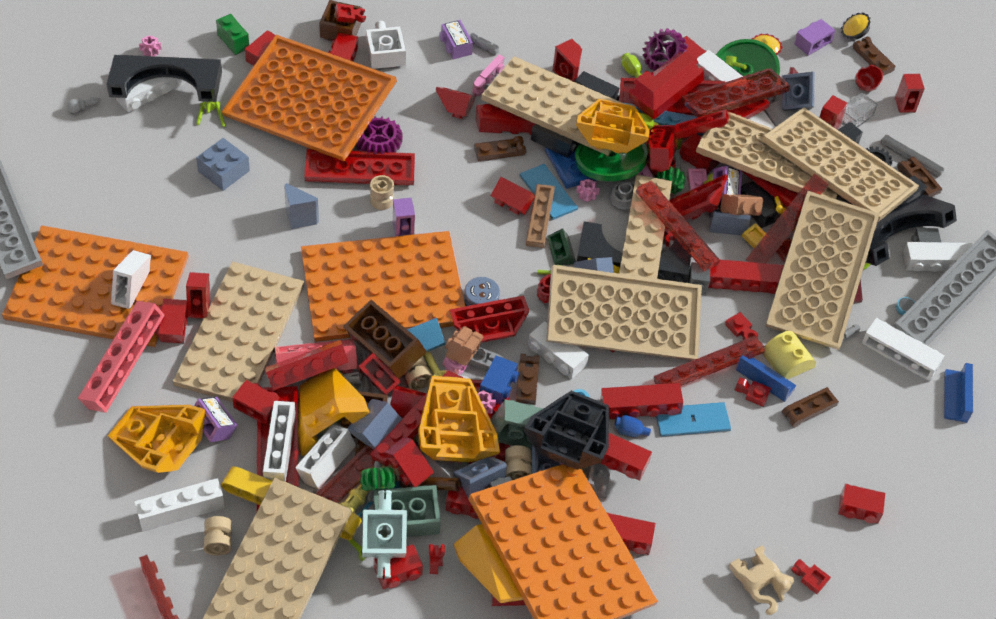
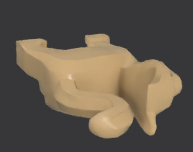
(761, 575)

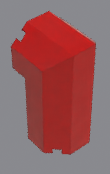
(666, 85)

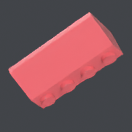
(286, 352)

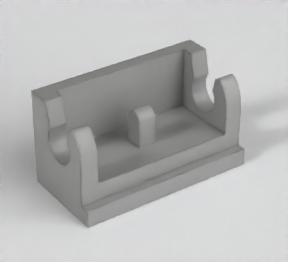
(599, 479)

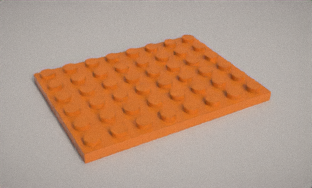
(310, 97)
(404, 275)
(76, 283)
(562, 547)

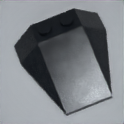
(571, 430)

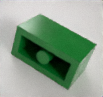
(232, 34)

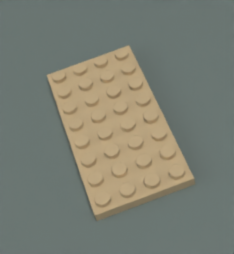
(542, 98)
(742, 147)
(840, 163)
(822, 270)
(624, 313)
(238, 331)
(280, 556)

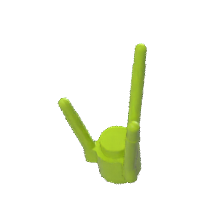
(209, 106)

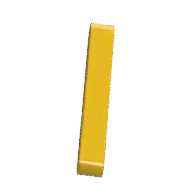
(254, 488)

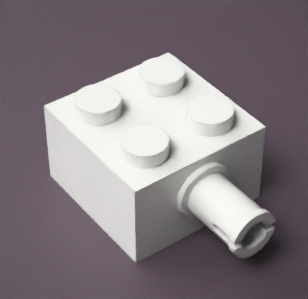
(385, 46)

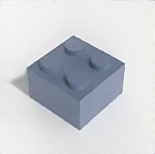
(223, 164)

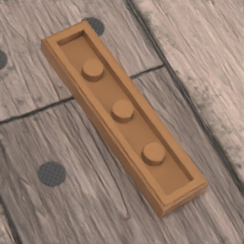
(540, 216)

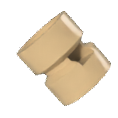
(381, 192)
(418, 375)
(518, 462)
(217, 535)

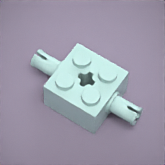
(395, 525)

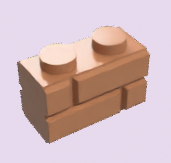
(741, 204)
(463, 345)

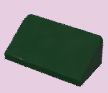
(561, 248)

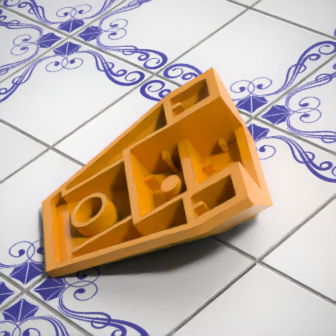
(612, 126)
(324, 402)
(456, 422)
(159, 435)
(483, 561)

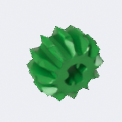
(674, 175)
(377, 478)

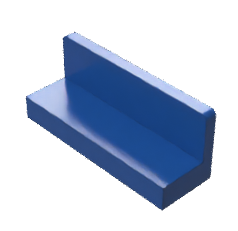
(764, 375)
(958, 393)

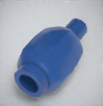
(631, 426)

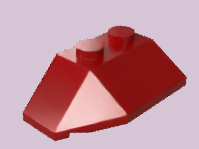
(700, 199)
(492, 319)

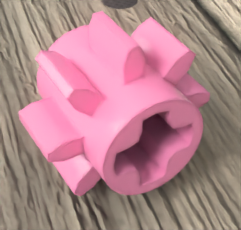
(150, 46)
(587, 190)
(453, 366)
(487, 401)

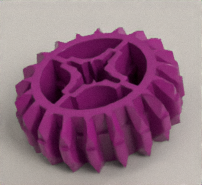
(652, 56)
(378, 133)

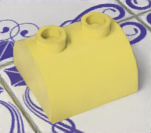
(788, 355)

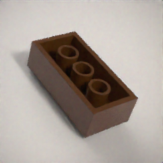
(385, 338)

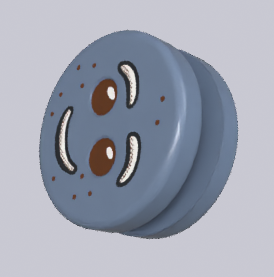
(480, 291)

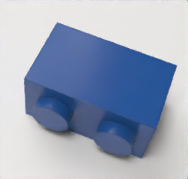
(499, 378)

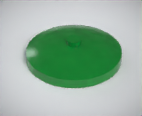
(753, 54)
(612, 167)

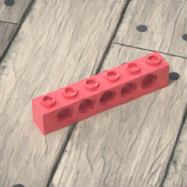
(121, 356)

